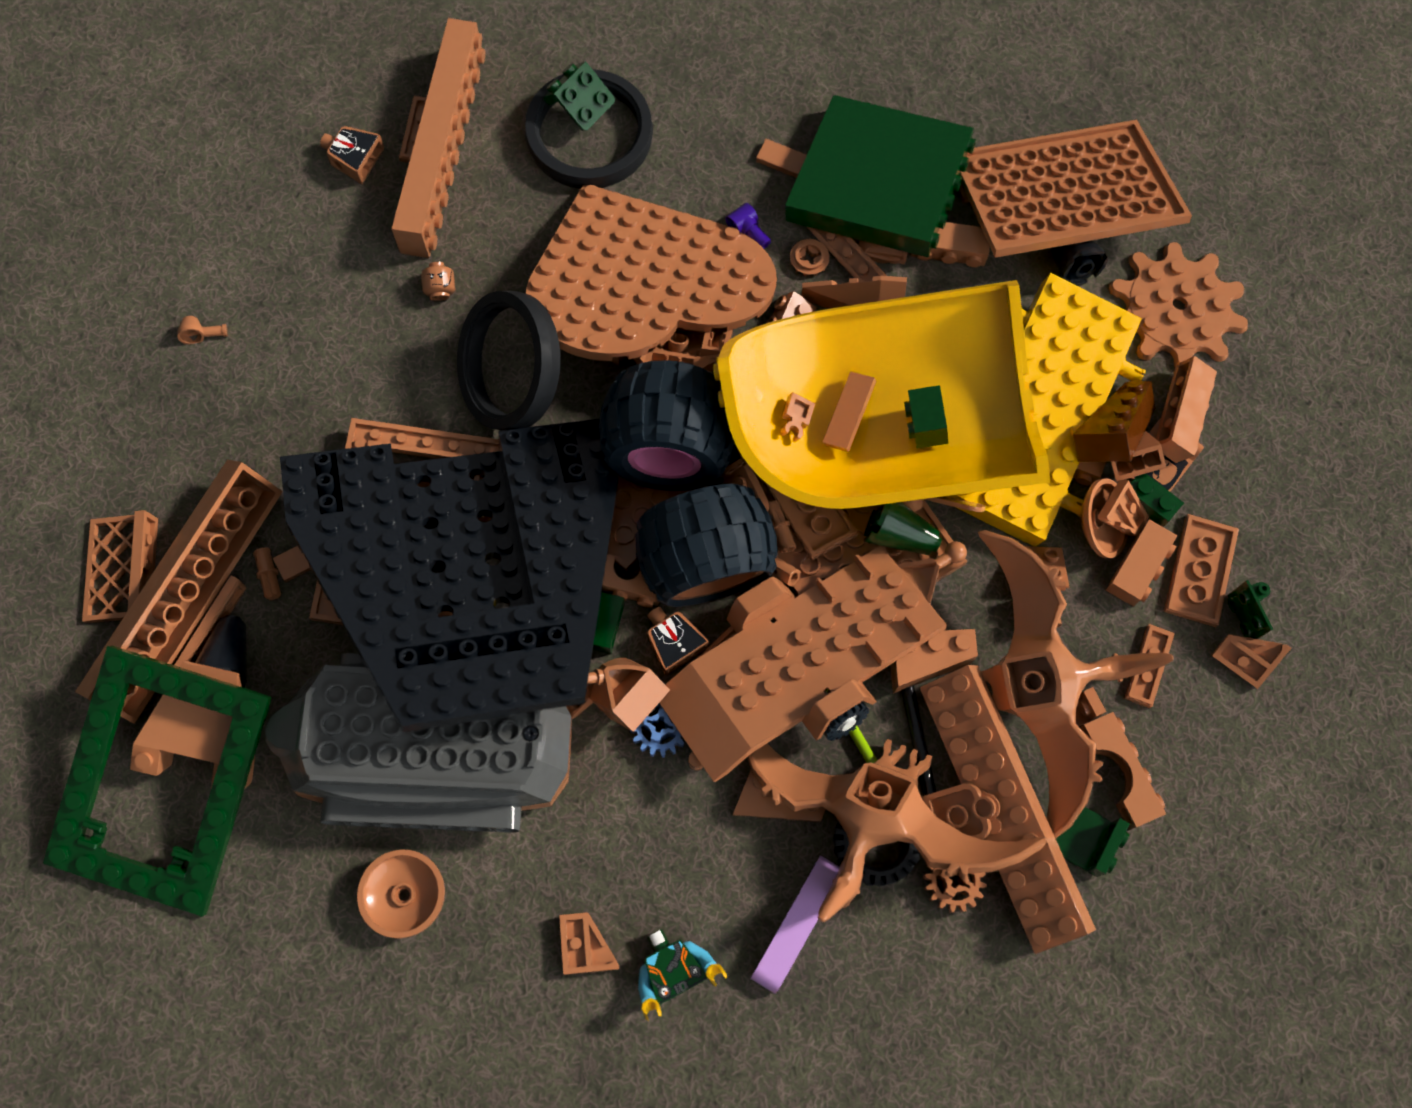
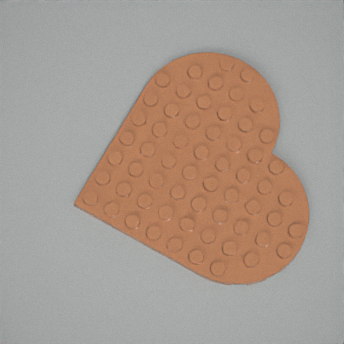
(637, 271)

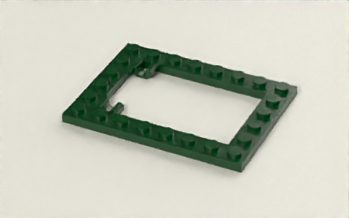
(81, 855)

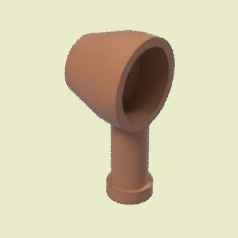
(191, 326)

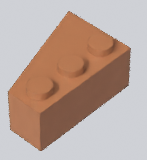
(935, 657)

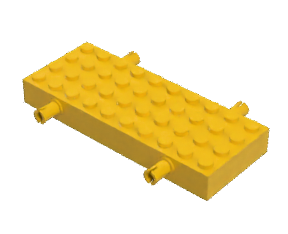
(1073, 357)

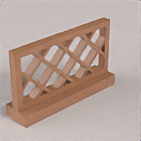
(142, 563)

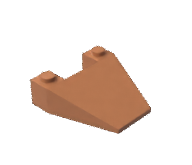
(184, 730)

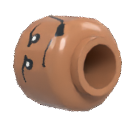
(438, 281)

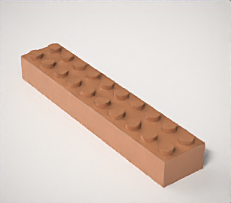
(438, 139)
(190, 575)
(986, 757)

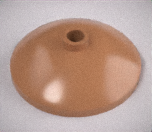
(1101, 537)
(381, 888)

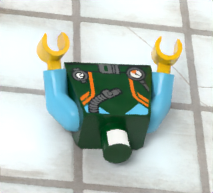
(673, 971)

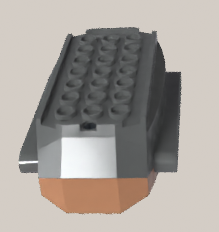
(367, 772)

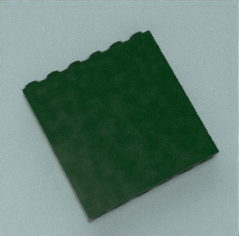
(880, 175)

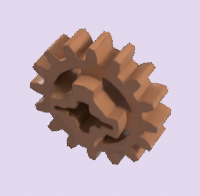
(948, 892)

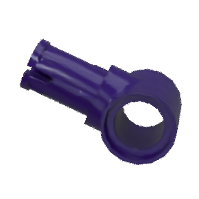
(746, 221)

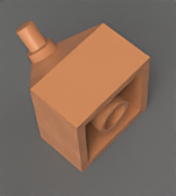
(626, 691)

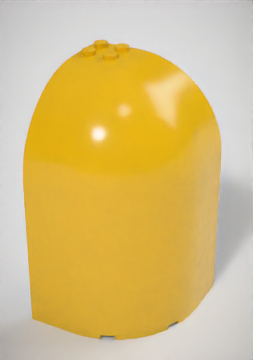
(950, 338)

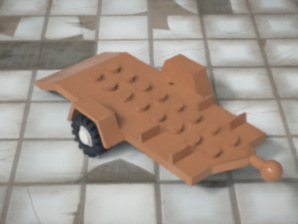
(797, 650)

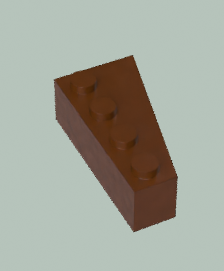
(1117, 425)

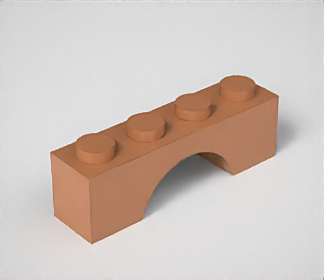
(1139, 800)

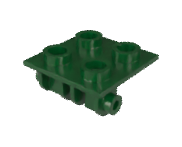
(1246, 604)

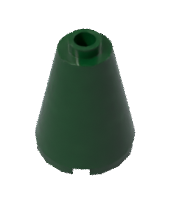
(902, 529)

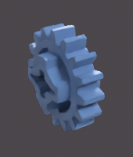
(656, 737)

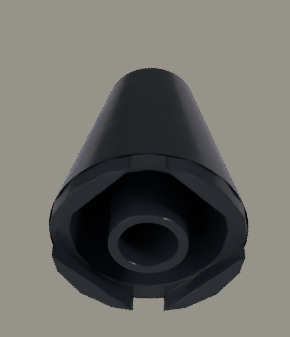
(1079, 261)
(227, 647)

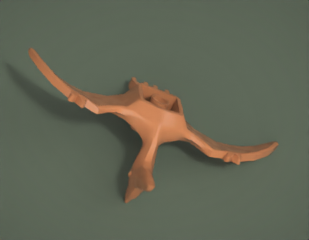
(1044, 680)
(879, 808)

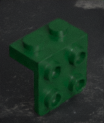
(580, 95)
(1093, 842)

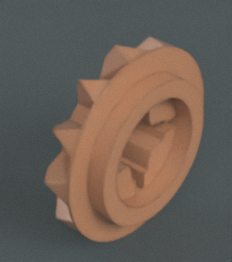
(815, 249)

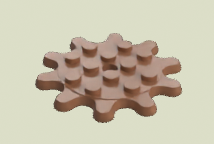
(1194, 284)

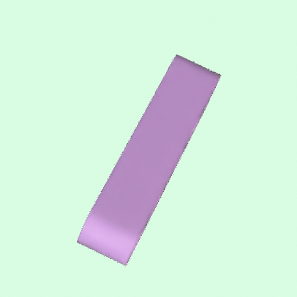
(795, 927)

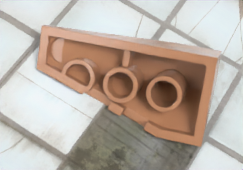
(834, 295)

